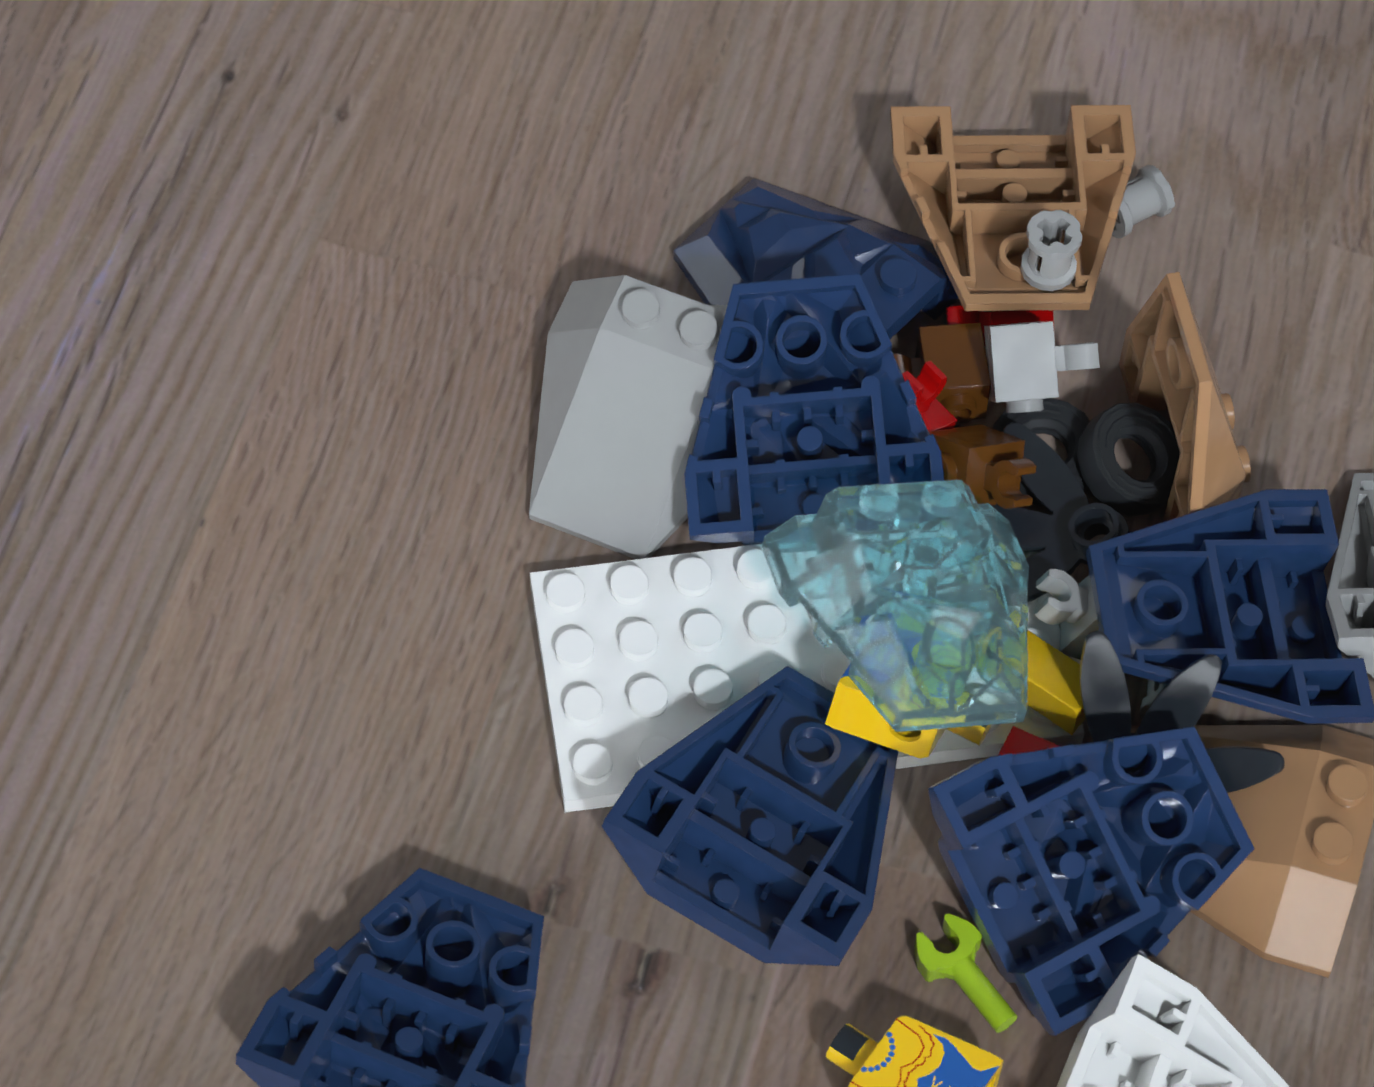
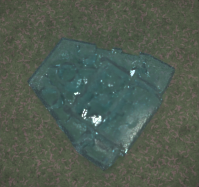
(917, 597)

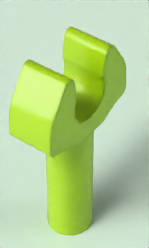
(962, 968)

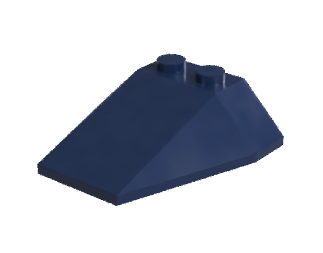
(1240, 587)
(763, 825)

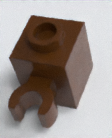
(962, 357)
(987, 463)

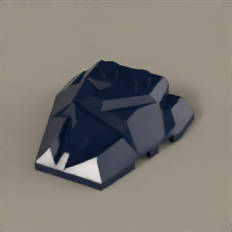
(784, 236)
(800, 407)
(1086, 858)
(417, 998)

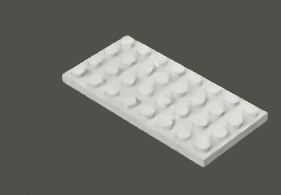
(671, 641)

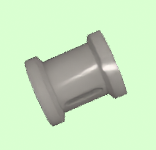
(1144, 197)
(1058, 259)

